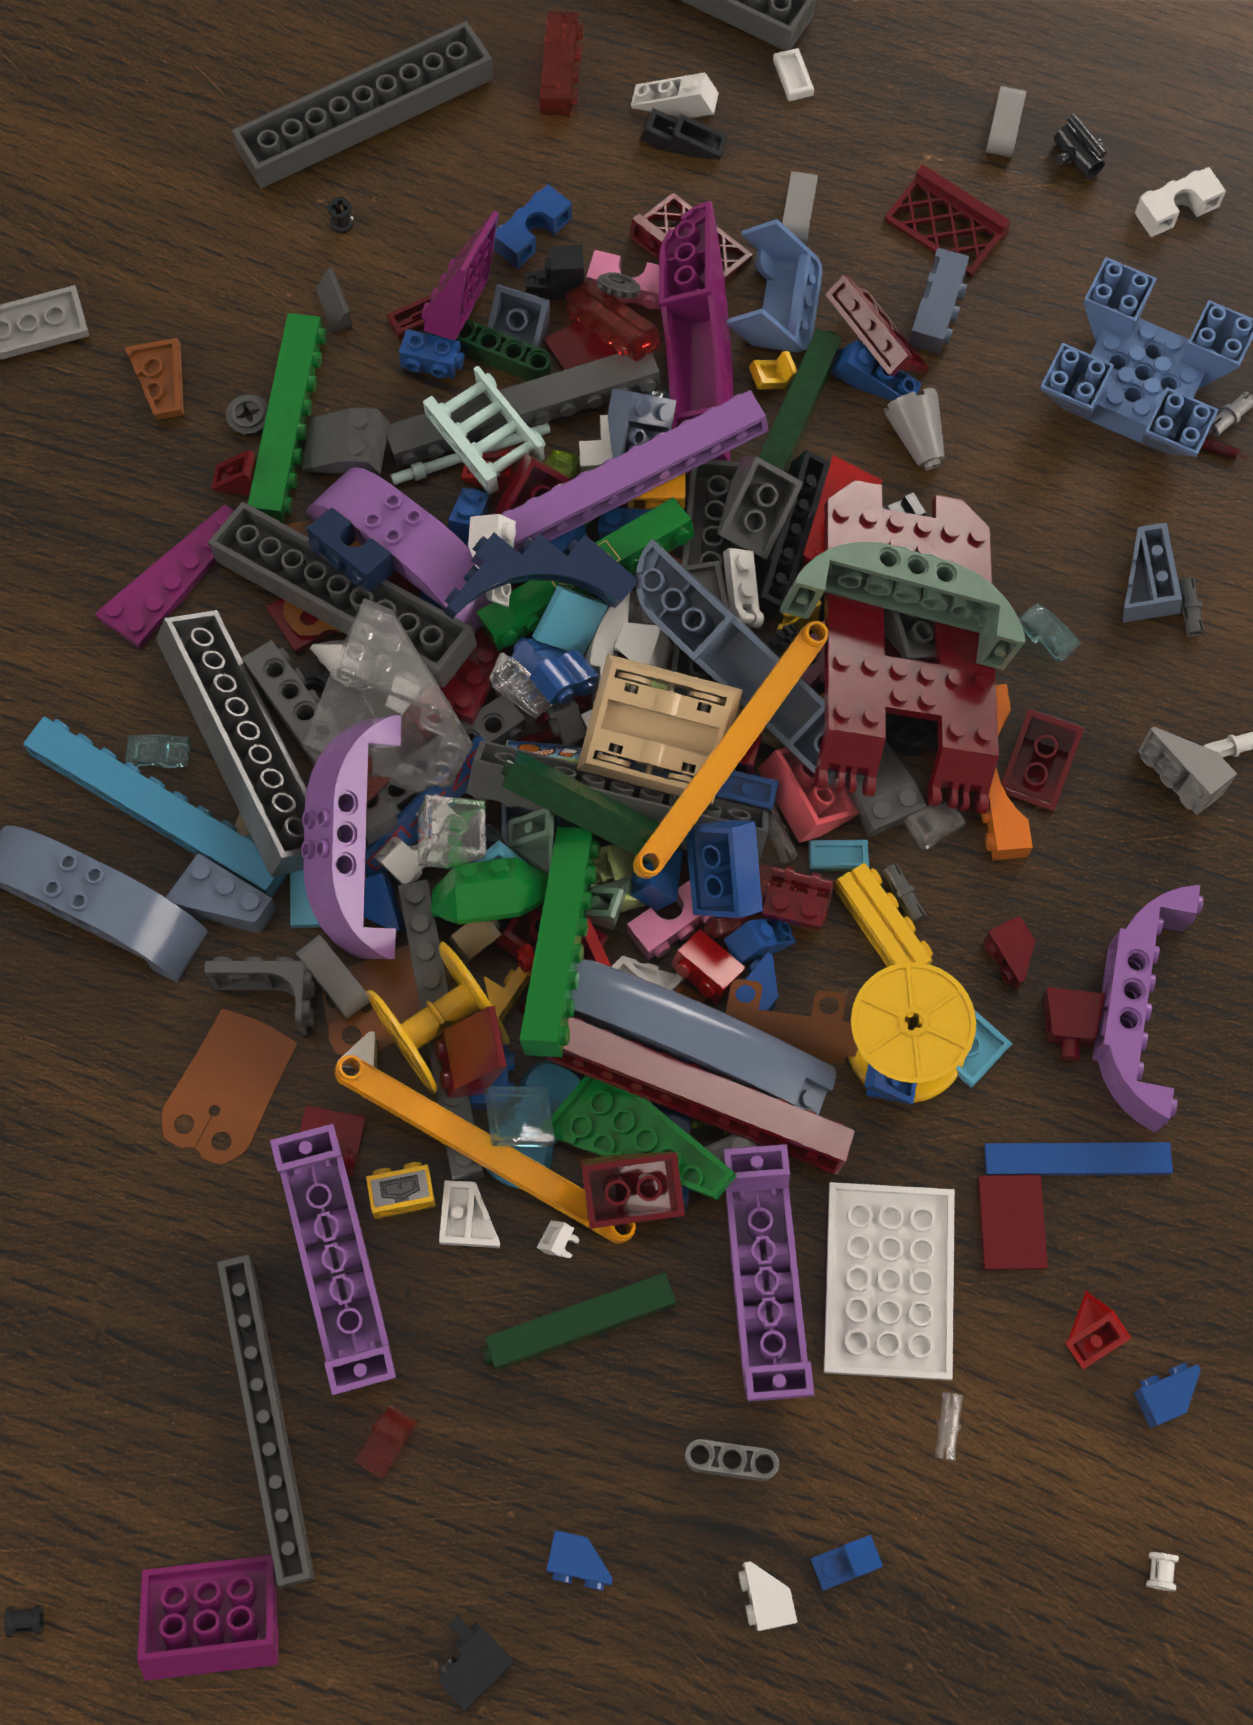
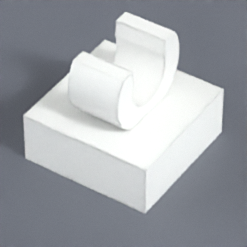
(556, 1238)

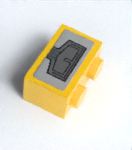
(400, 1190)

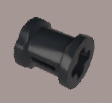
(345, 215)
(24, 1621)

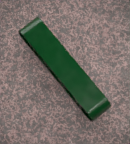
(503, 347)

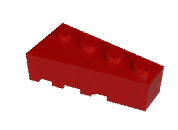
(838, 476)

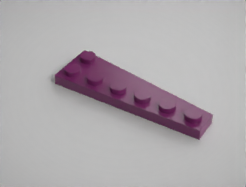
(159, 590)

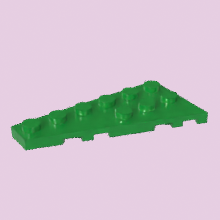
(620, 1123)

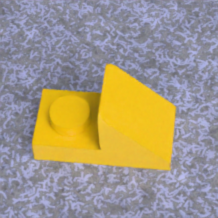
(506, 997)

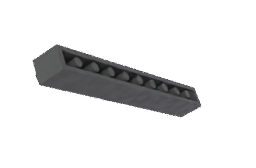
(534, 402)
(432, 985)
(266, 1422)

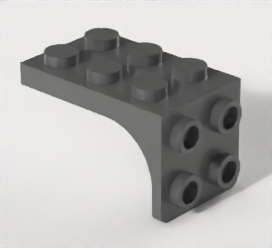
(256, 974)

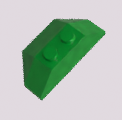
(489, 891)

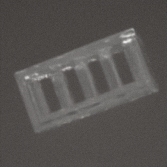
(513, 673)

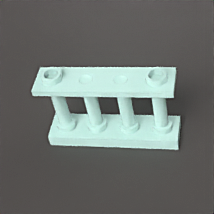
(472, 452)

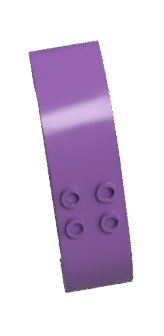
(419, 543)
(337, 837)
(334, 1259)
(766, 1275)

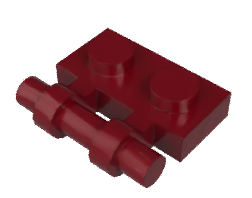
(793, 906)

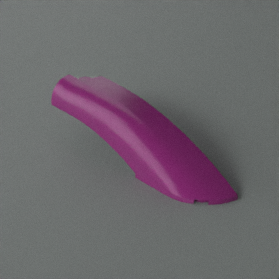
(695, 316)

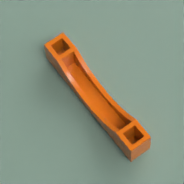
(1007, 827)

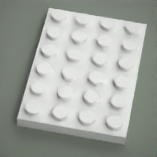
(889, 1281)

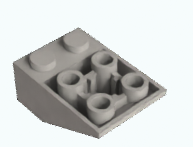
(1187, 768)

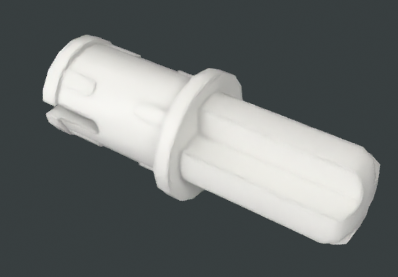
(1232, 745)

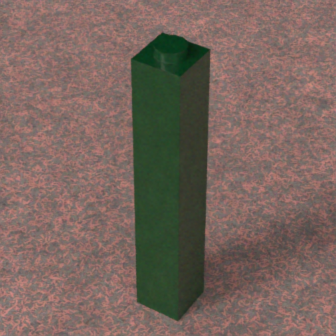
(801, 399)
(577, 803)
(579, 1322)

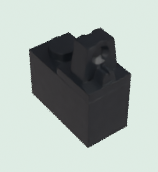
(561, 274)
(478, 1667)

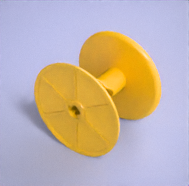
(430, 1021)
(913, 1027)

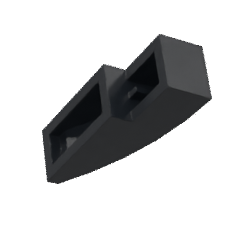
(682, 135)

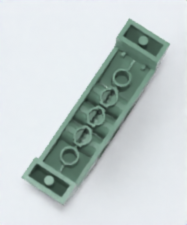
(914, 586)

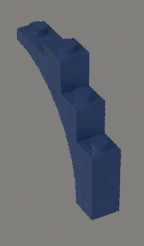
(583, 567)

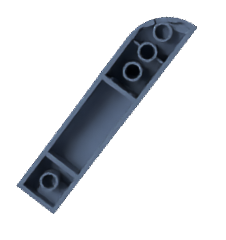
(726, 649)
(699, 1035)

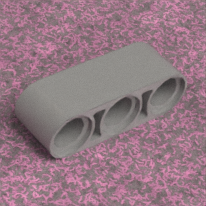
(1006, 121)
(800, 204)
(333, 977)
(747, 1457)

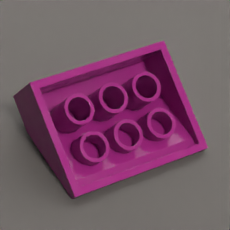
(462, 283)
(208, 1618)

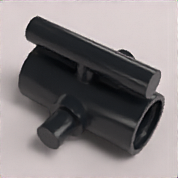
(1080, 147)

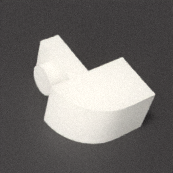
(596, 452)

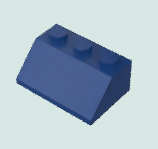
(724, 869)

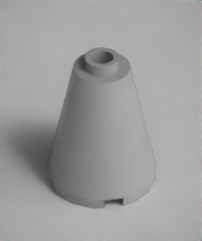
(919, 426)

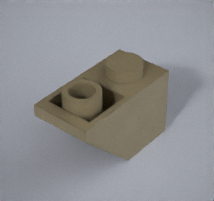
(475, 938)

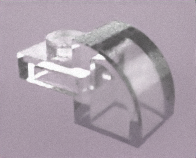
(933, 824)

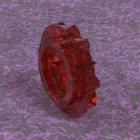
(724, 926)

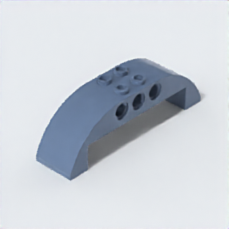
(99, 900)

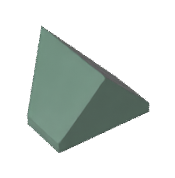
(533, 837)
(607, 902)

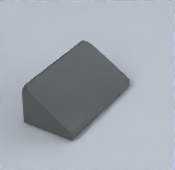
(333, 302)

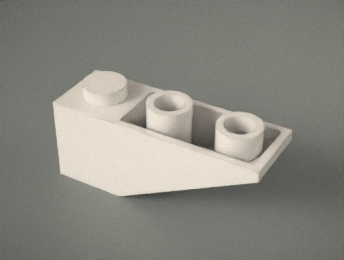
(687, 95)
(504, 528)

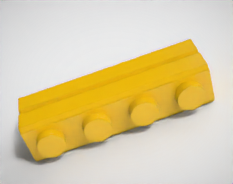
(879, 917)

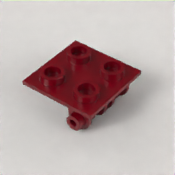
(347, 1127)

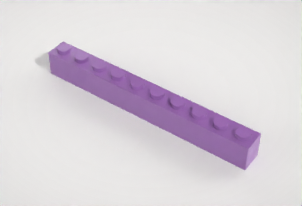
(639, 470)

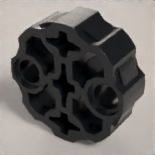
(925, 735)

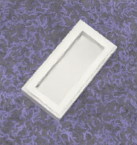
(793, 74)

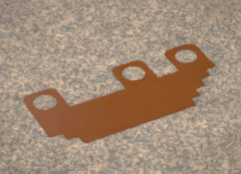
(819, 1035)

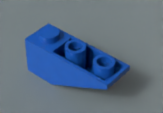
(862, 371)

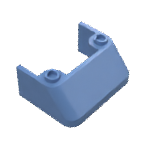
(790, 291)

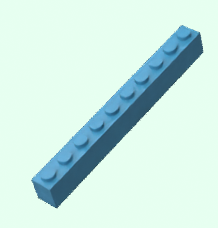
(150, 802)

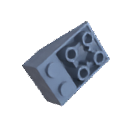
(637, 419)

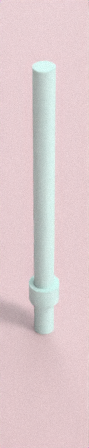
(419, 470)

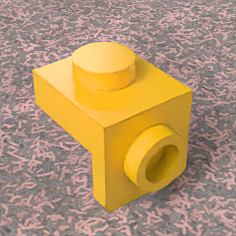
(773, 373)

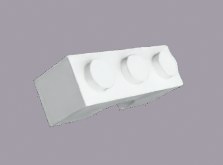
(1198, 191)
(400, 860)

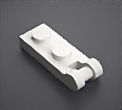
(742, 586)

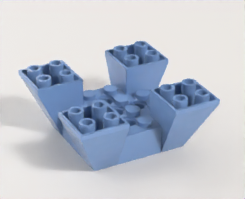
(1141, 374)

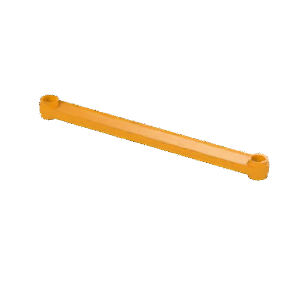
(730, 749)
(471, 1142)

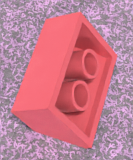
(807, 809)

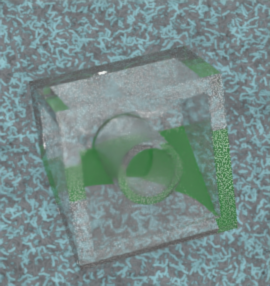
(450, 831)

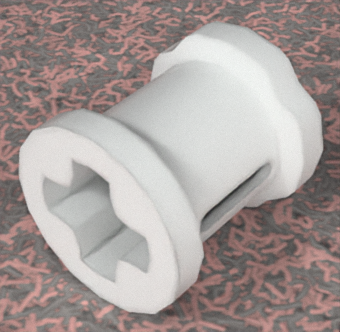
(1162, 1571)

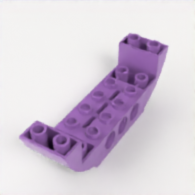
(1127, 1008)

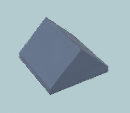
(520, 315)

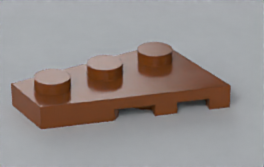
(160, 374)

